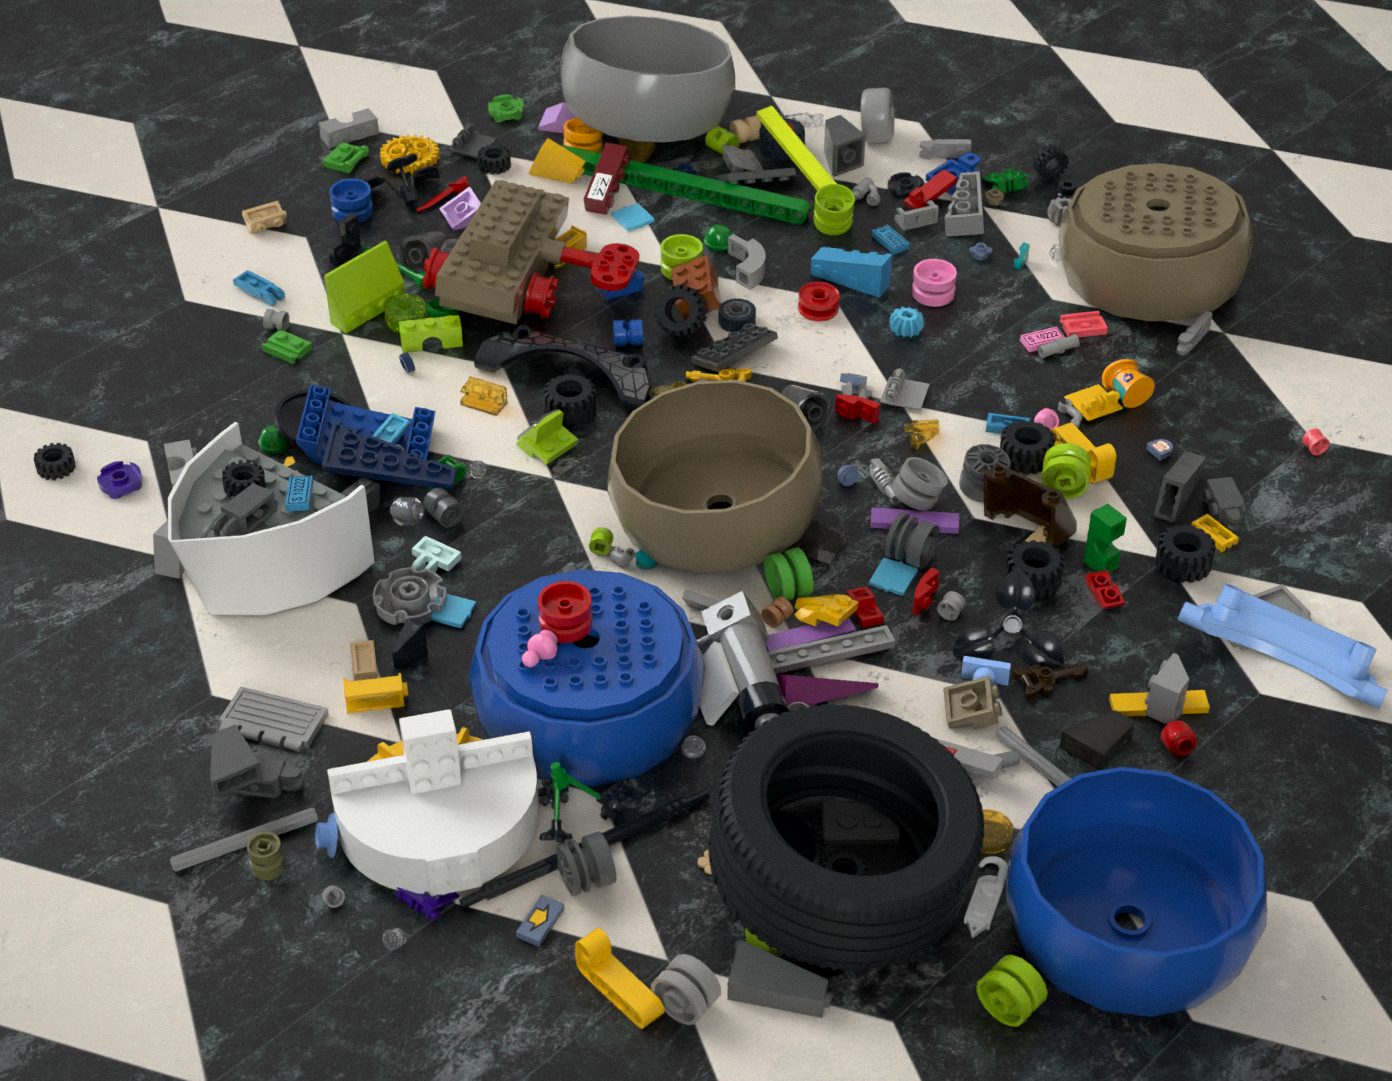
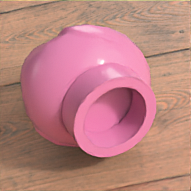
(1047, 418)
(541, 647)

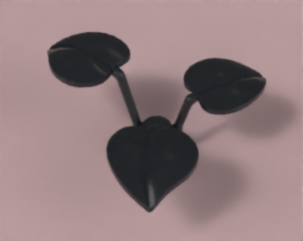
(407, 191)
(1012, 592)

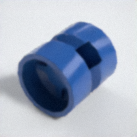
(628, 332)

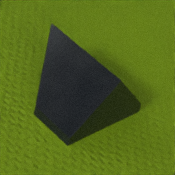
(410, 644)

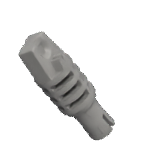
(883, 479)

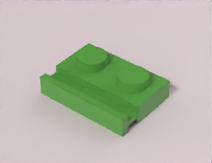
(286, 346)

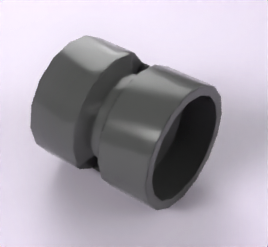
(443, 507)

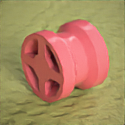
(1315, 441)

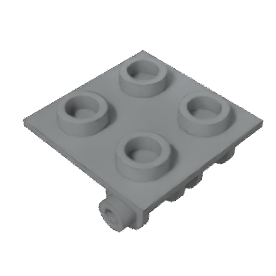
(740, 159)
(904, 392)

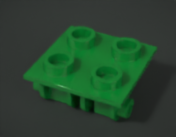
(1008, 180)

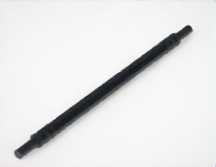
(612, 836)

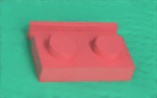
(1084, 324)

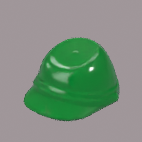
(717, 238)
(435, 310)
(272, 442)

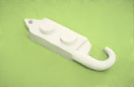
(986, 897)

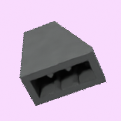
(232, 762)

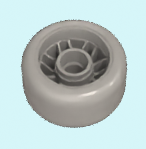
(877, 115)

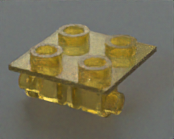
(638, 150)

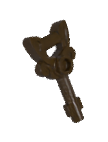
(1044, 677)

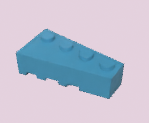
(853, 269)

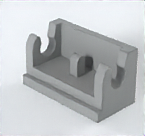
(917, 217)

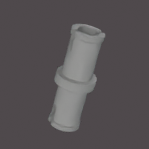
(1058, 346)

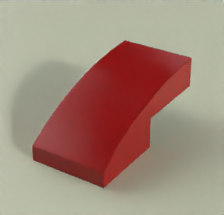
(867, 611)

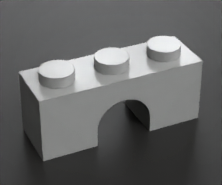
(362, 126)
(177, 456)

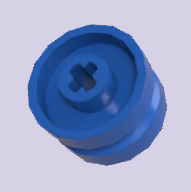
(351, 197)

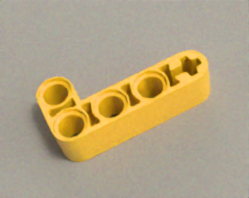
(1102, 457)
(615, 980)

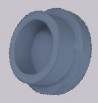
(847, 475)

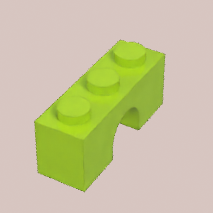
(416, 331)

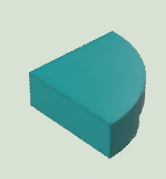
(1023, 258)

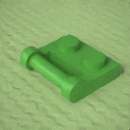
(345, 157)

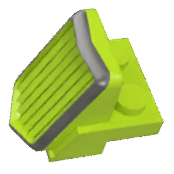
(547, 437)

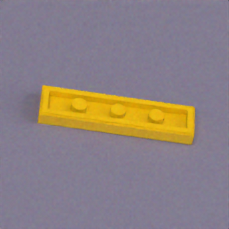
(1134, 703)

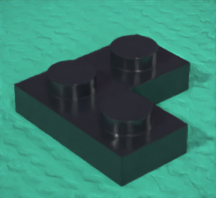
(349, 239)

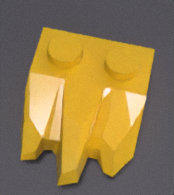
(827, 608)

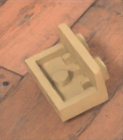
(264, 217)

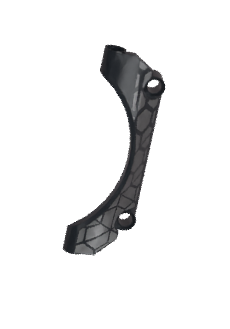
(630, 382)

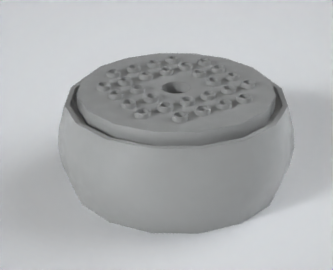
(647, 78)

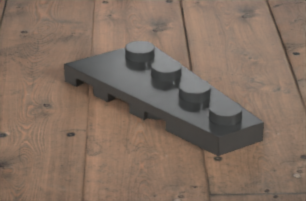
(752, 176)

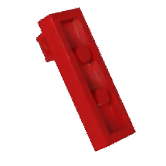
(931, 190)

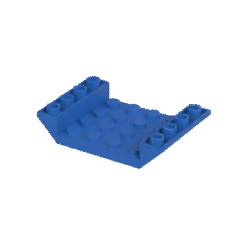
(320, 413)

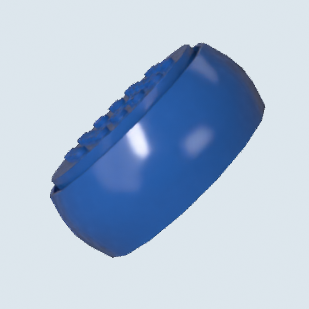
(599, 707)
(1147, 850)

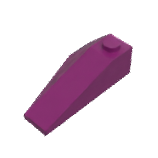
(818, 690)

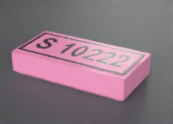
(1033, 340)

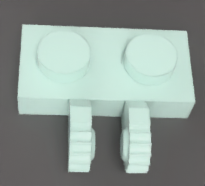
(436, 554)

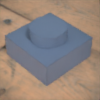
(854, 378)

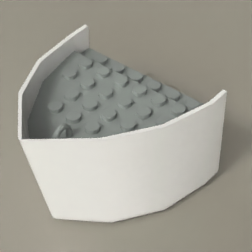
(283, 560)

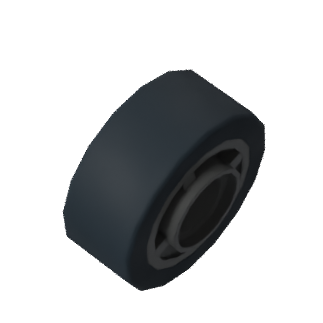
(736, 314)

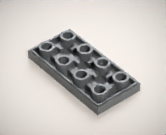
(734, 347)

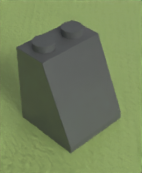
(843, 145)

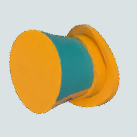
(1129, 382)

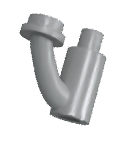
(863, 188)

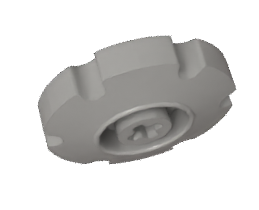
(409, 596)

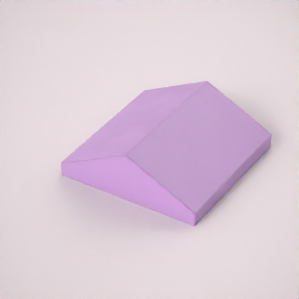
(554, 118)
(461, 209)

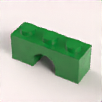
(1104, 527)

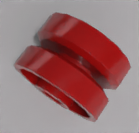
(565, 611)

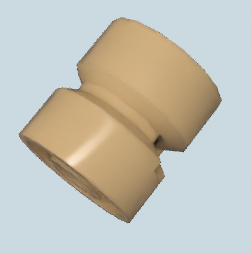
(746, 129)

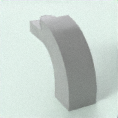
(753, 255)

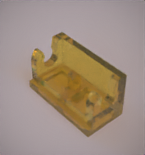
(484, 396)

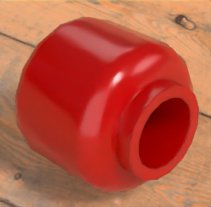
(1178, 738)

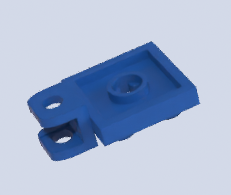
(956, 168)

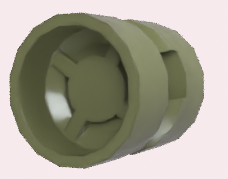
(265, 856)

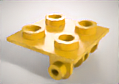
(1095, 402)

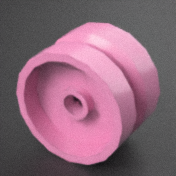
(934, 282)

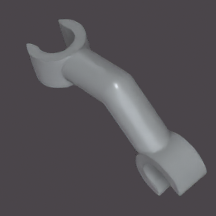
(1068, 408)

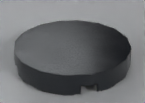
(903, 183)

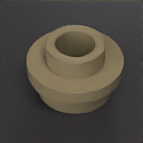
(994, 197)

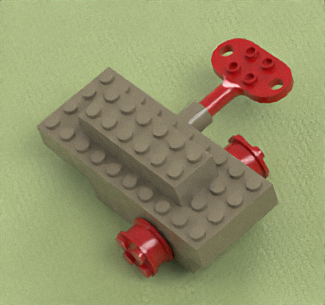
(507, 249)

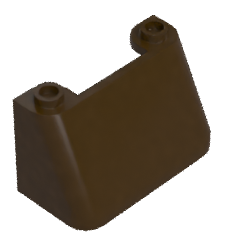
(1014, 493)

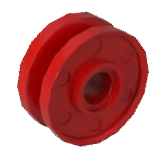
(818, 301)

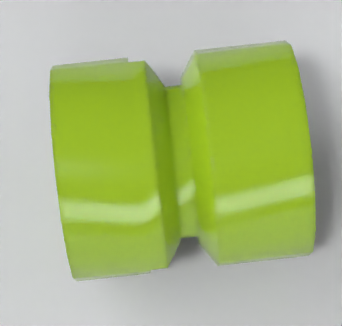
(719, 136)

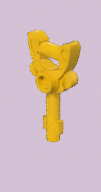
(725, 374)

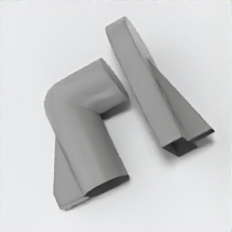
(862, 391)

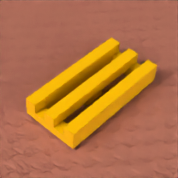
(1217, 529)

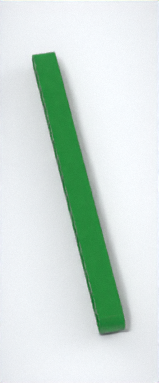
(704, 189)

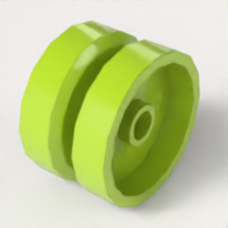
(678, 251)
(1067, 469)
(1011, 990)

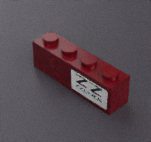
(606, 178)

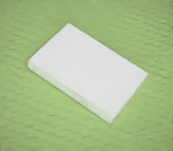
(718, 684)

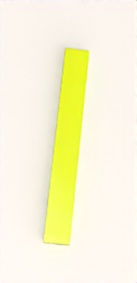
(794, 147)

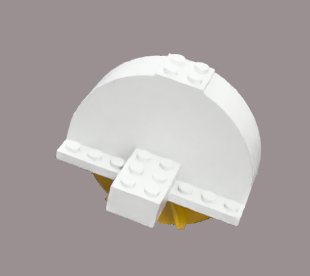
(437, 807)

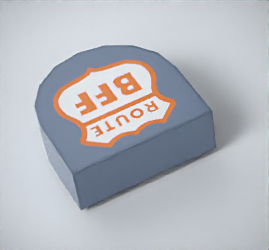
(1160, 448)

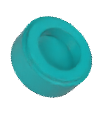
(644, 561)

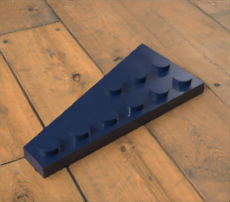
(377, 459)

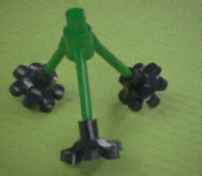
(555, 791)

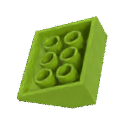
(362, 287)

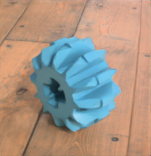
(906, 322)

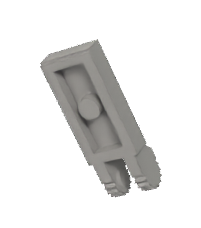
(944, 148)
(1194, 334)

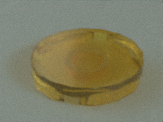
(997, 831)

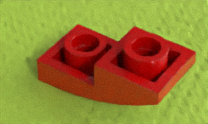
(854, 406)
(925, 587)
(1103, 590)

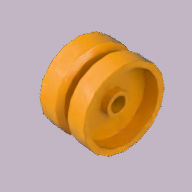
(581, 136)

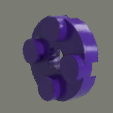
(130, 479)

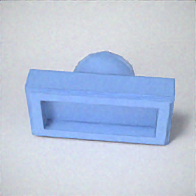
(976, 668)

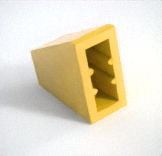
(557, 163)

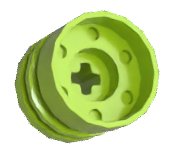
(833, 209)

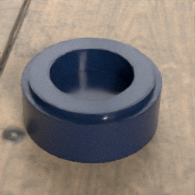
(407, 362)

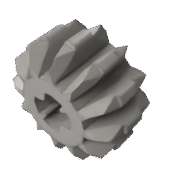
(1057, 209)

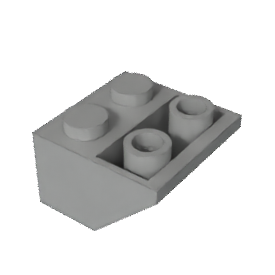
(1167, 691)

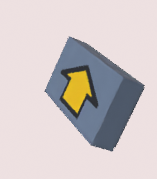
(540, 920)

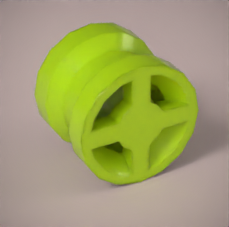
(601, 541)

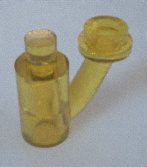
(926, 428)

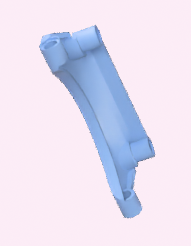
(1291, 639)

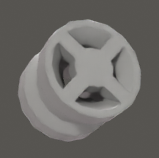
(951, 605)

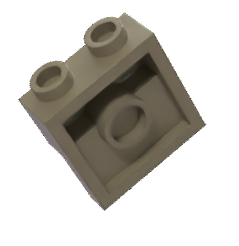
(972, 703)

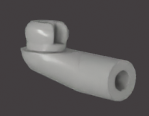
(622, 558)

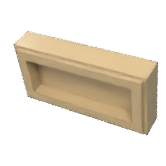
(364, 660)

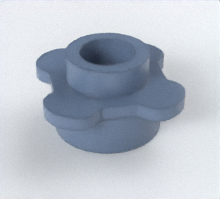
(980, 251)

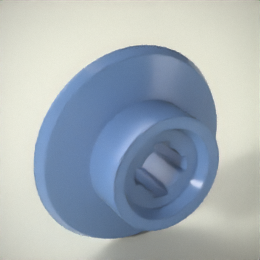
(327, 835)

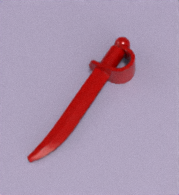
(458, 187)

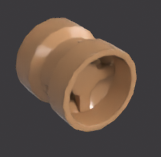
(776, 612)

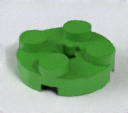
(506, 108)

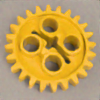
(425, 149)

